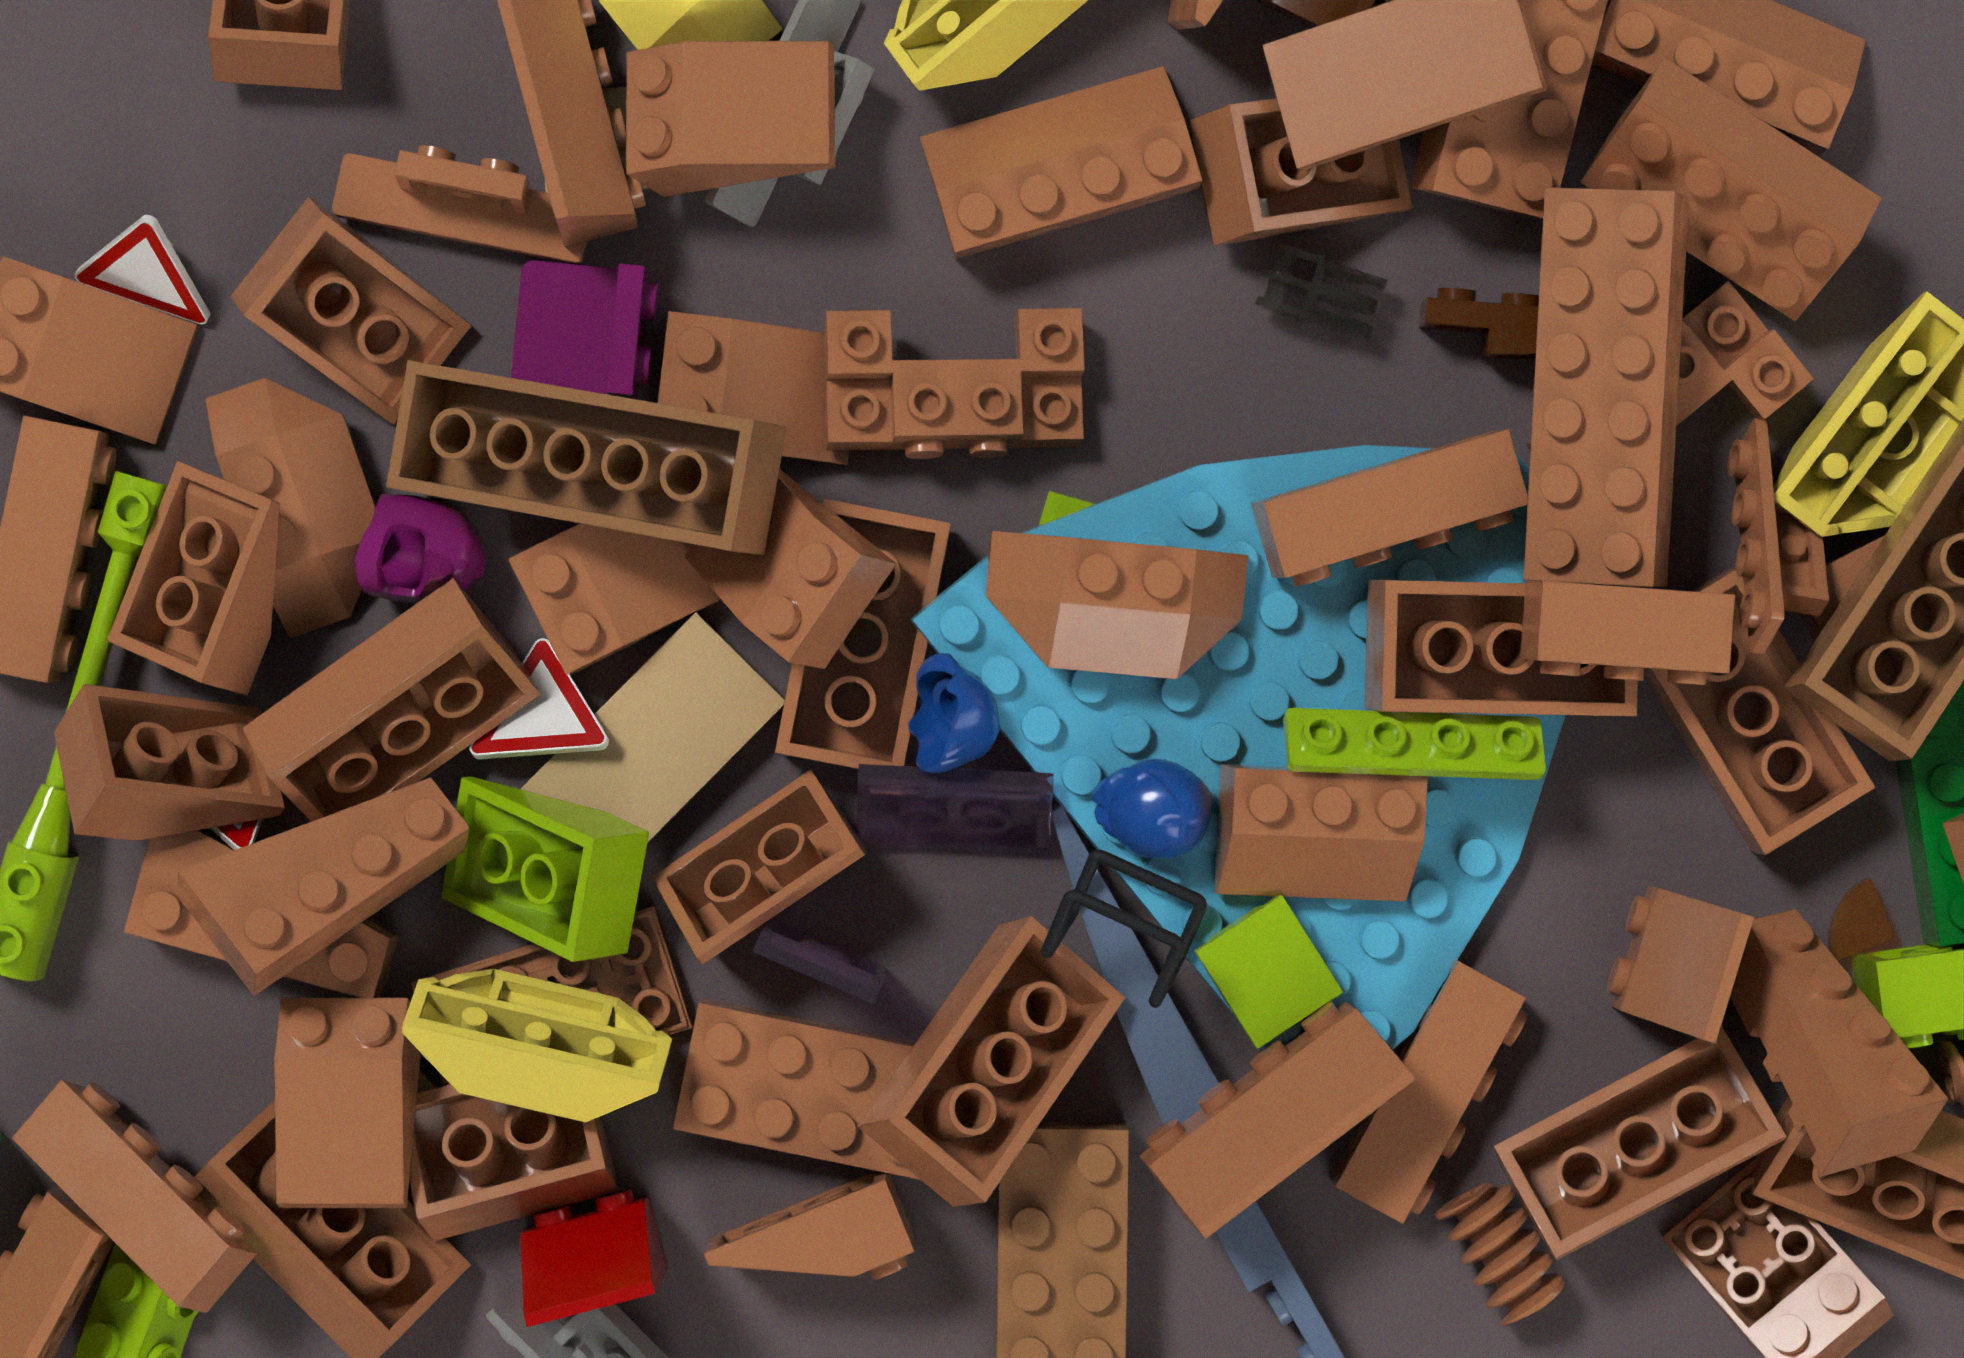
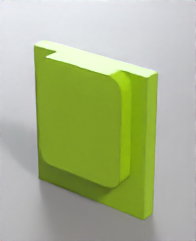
(1268, 970)

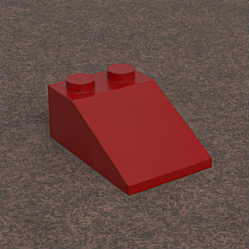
(590, 1257)

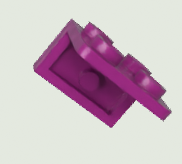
(584, 327)

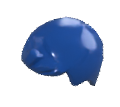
(955, 716)
(1154, 808)

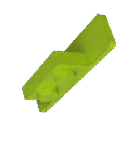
(1414, 744)
(133, 1316)

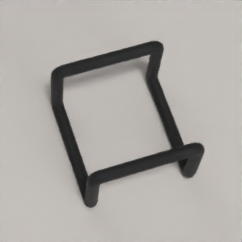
(1074, 899)

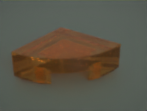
(1858, 921)

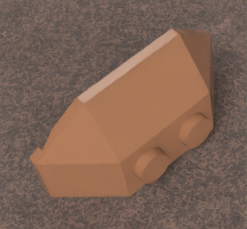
(308, 464)
(1114, 601)

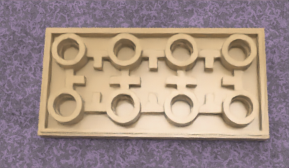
(666, 731)

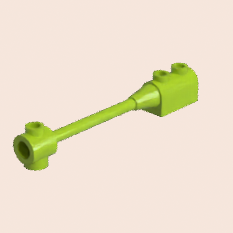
(37, 862)

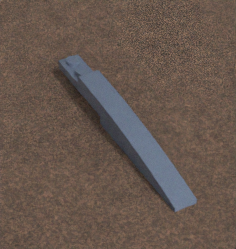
(1176, 1081)

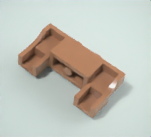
(1731, 346)
(953, 402)

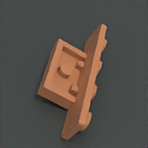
(453, 202)
(1776, 552)

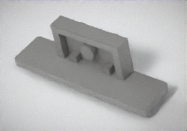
(809, 22)
(590, 1334)

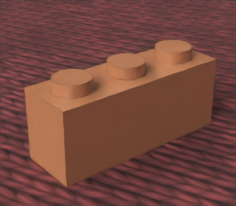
(1627, 630)

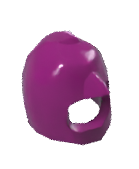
(416, 549)

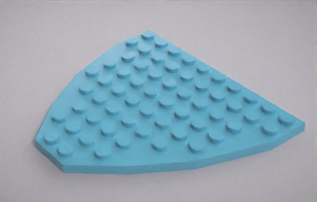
(1229, 708)

